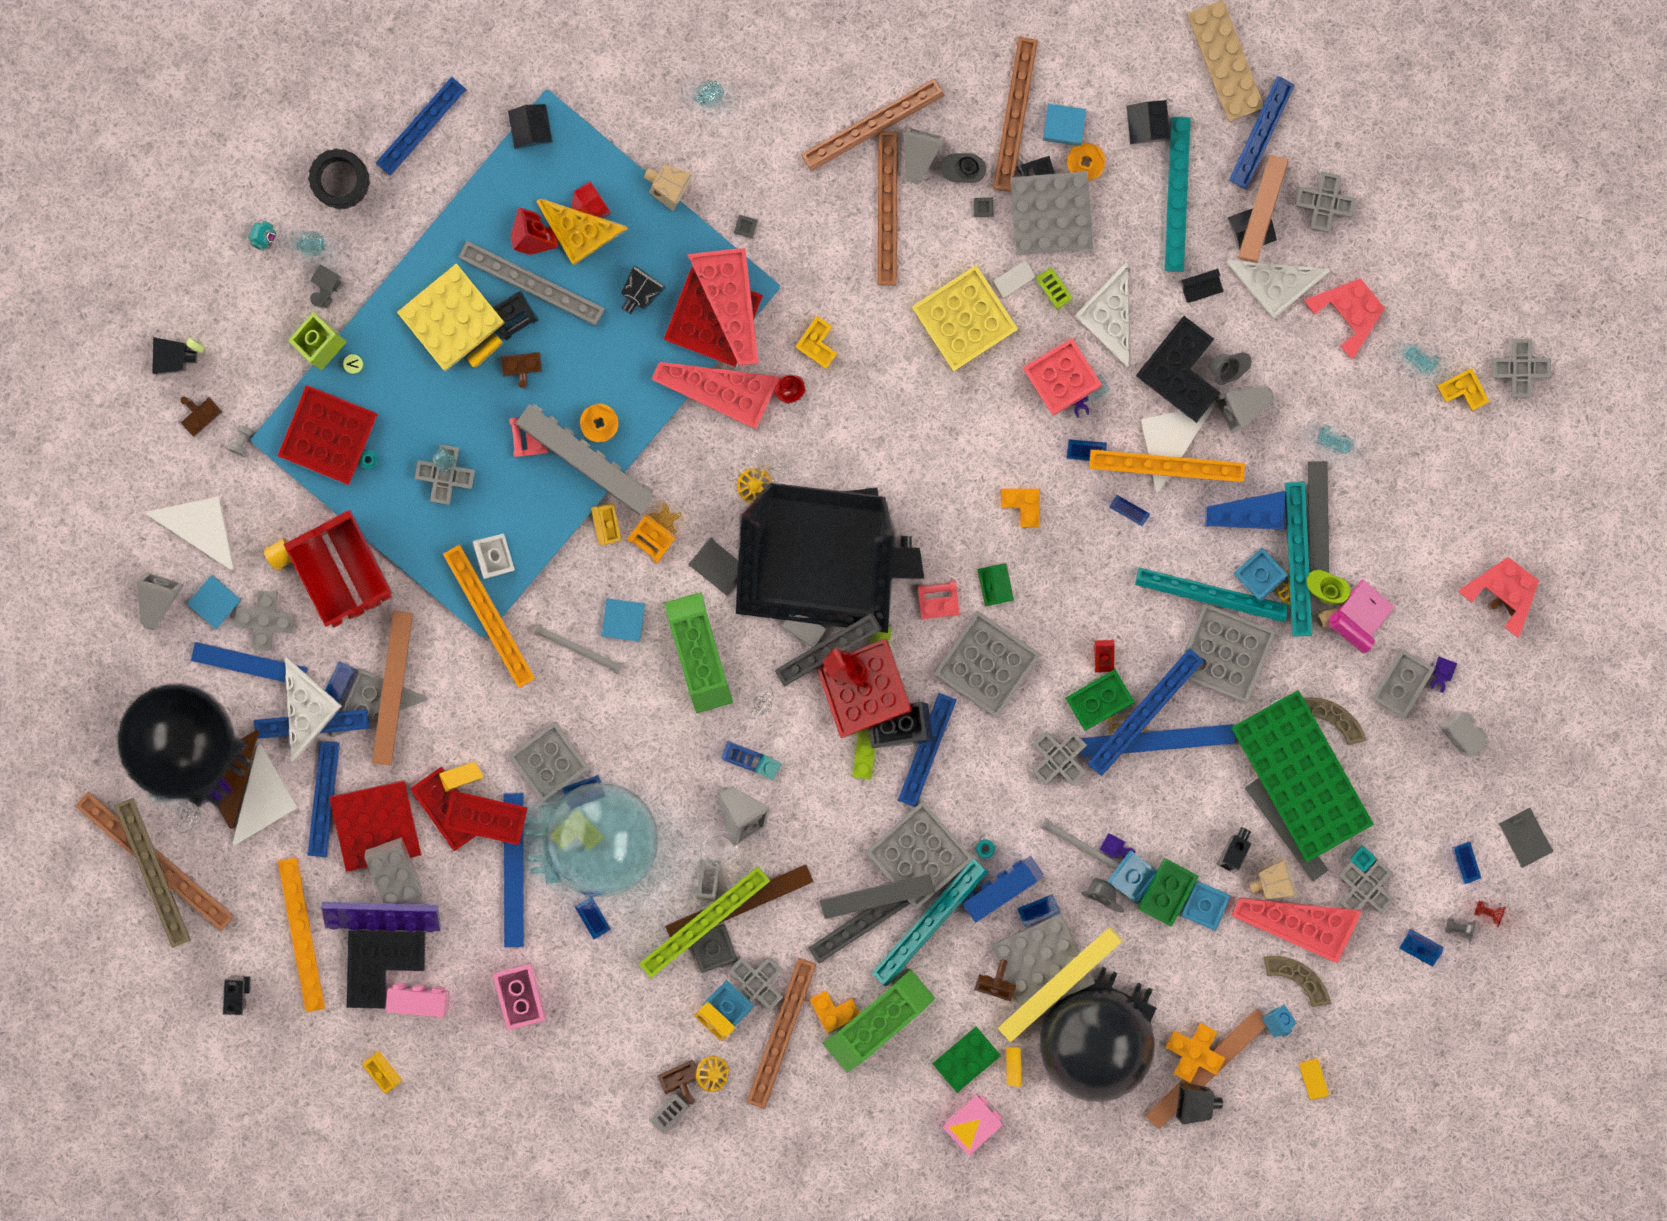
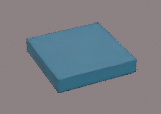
(1064, 124)
(1261, 574)
(214, 602)
(623, 619)
(1133, 876)
(1205, 905)
(730, 1003)

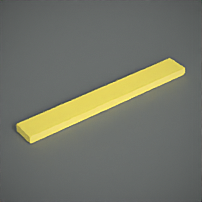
(1060, 984)

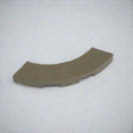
(1337, 716)
(1300, 974)

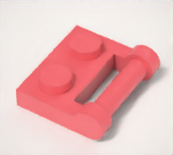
(534, 446)
(938, 606)

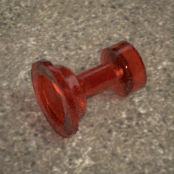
(1496, 914)

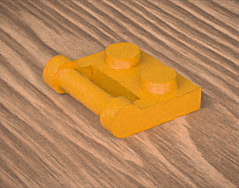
(654, 534)

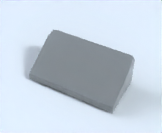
(806, 632)

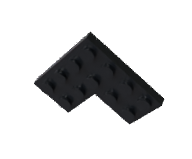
(1171, 374)
(370, 958)

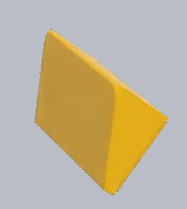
(484, 350)
(606, 524)
(461, 776)
(714, 1021)
(1013, 1066)
(382, 1072)
(1314, 1079)

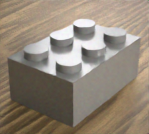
(1463, 733)
(393, 872)

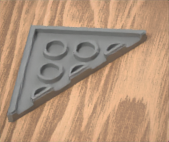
(367, 693)

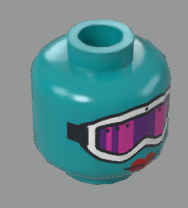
(262, 235)

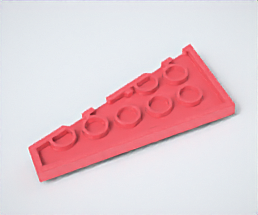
(728, 291)
(726, 391)
(1309, 926)

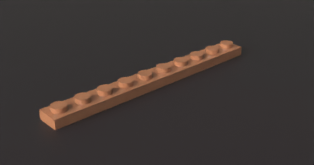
(176, 878)

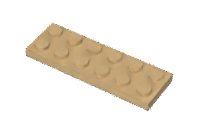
(1225, 60)

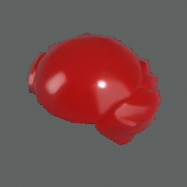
(790, 388)

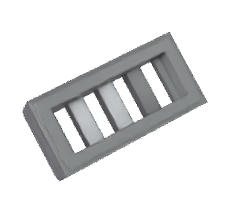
(710, 897)
(676, 1097)

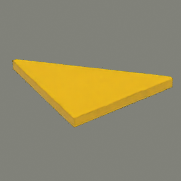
(578, 231)

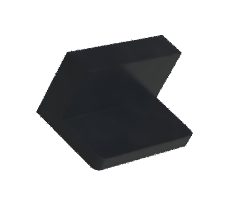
(1202, 285)

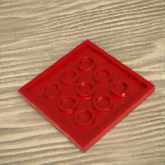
(696, 325)
(327, 434)
(874, 703)
(372, 819)

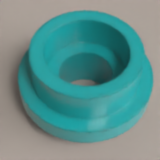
(374, 462)
(980, 844)

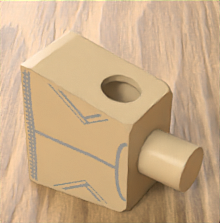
(668, 184)
(1274, 881)

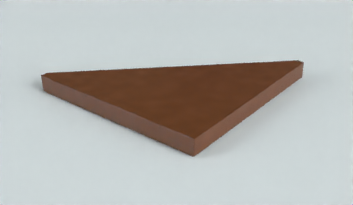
(231, 804)

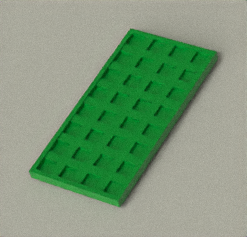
(1302, 776)

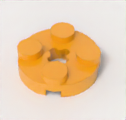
(1089, 151)
(596, 412)

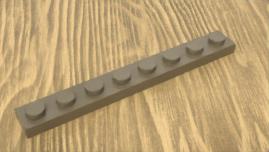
(152, 872)

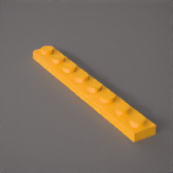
(1167, 466)
(489, 616)
(301, 934)

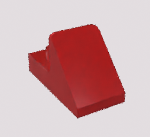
(1104, 655)

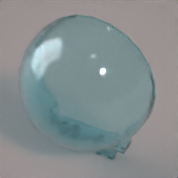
(596, 840)

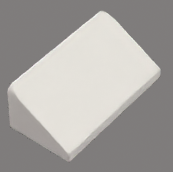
(1014, 279)

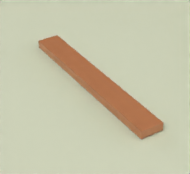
(1015, 113)
(872, 125)
(887, 208)
(392, 688)
(781, 1033)
(1228, 1048)

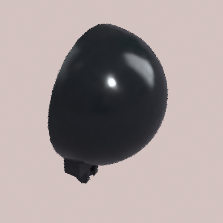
(179, 743)
(1099, 1041)

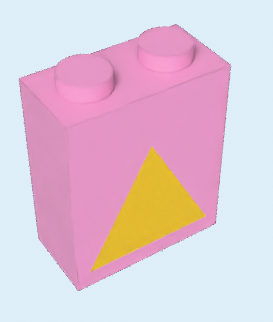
(973, 1124)

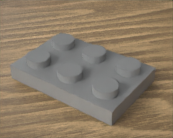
(1403, 683)

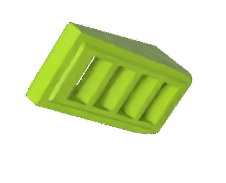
(1063, 301)

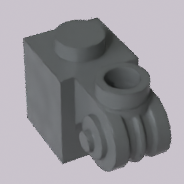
(328, 283)

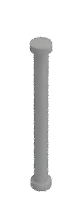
(578, 649)
(1079, 844)

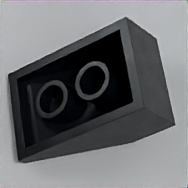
(904, 729)

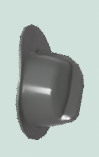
(963, 168)
(1230, 367)
(1103, 893)

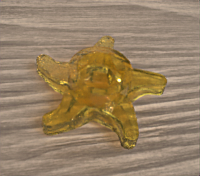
(666, 518)

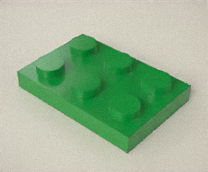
(1100, 700)
(1167, 892)
(966, 1059)

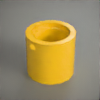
(277, 555)

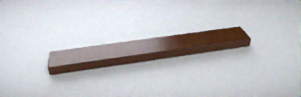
(775, 888)

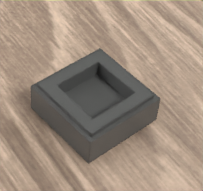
(983, 207)
(745, 226)

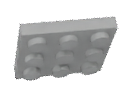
(549, 761)

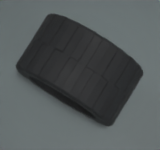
(319, 165)

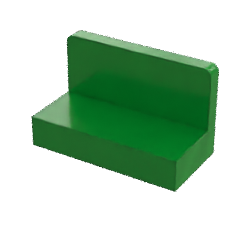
(995, 584)

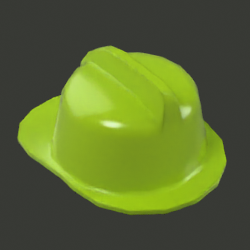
(1328, 587)

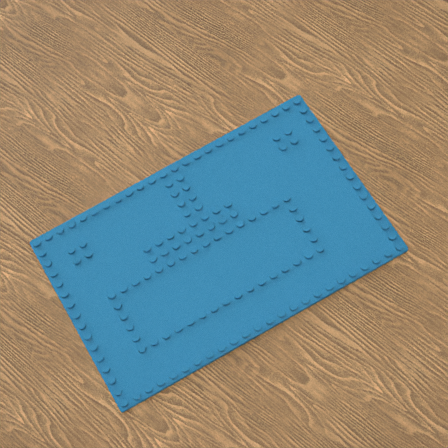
(420, 406)

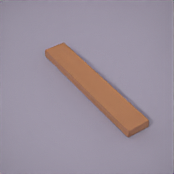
(1263, 209)

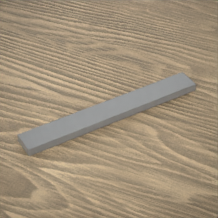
(531, 283)

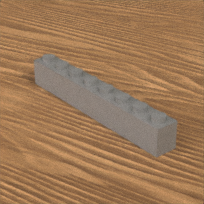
(584, 459)

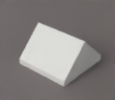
(493, 556)

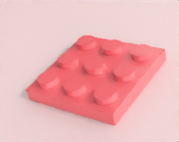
(1062, 377)

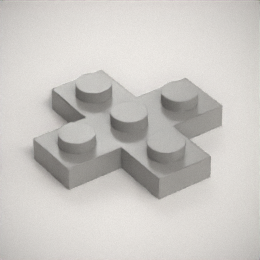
(1325, 202)
(1521, 367)
(444, 481)
(264, 620)
(1059, 758)
(1366, 886)
(757, 982)

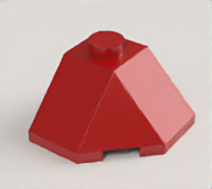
(589, 201)
(530, 235)
(841, 668)

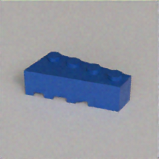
(1253, 513)
(1003, 889)

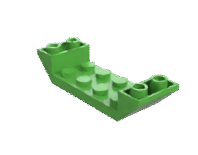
(698, 652)
(879, 1021)

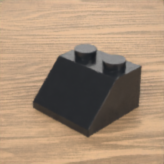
(1148, 122)

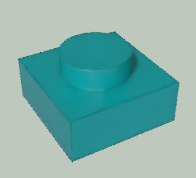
(768, 767)
(1363, 858)

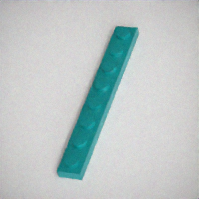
(1177, 194)
(1298, 559)
(1211, 594)
(930, 922)

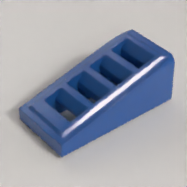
(728, 749)

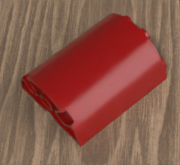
(323, 577)

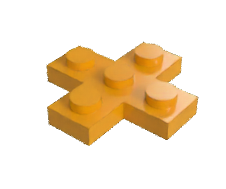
(1195, 1052)

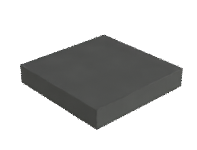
(714, 949)

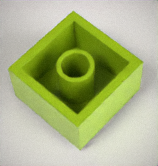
(317, 341)

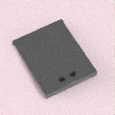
(716, 566)
(1526, 837)

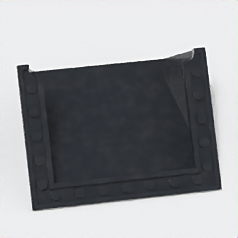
(815, 556)

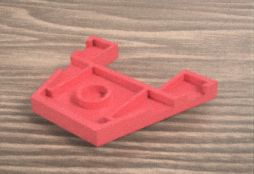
(1356, 306)
(1511, 585)

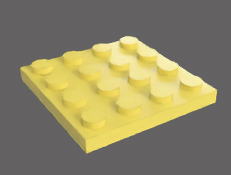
(450, 317)
(964, 318)

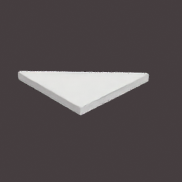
(1276, 284)
(1108, 315)
(1170, 436)
(200, 525)
(308, 708)
(264, 798)

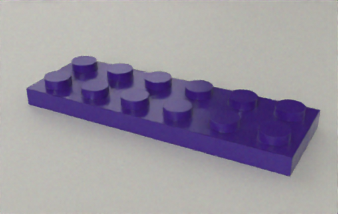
(381, 916)

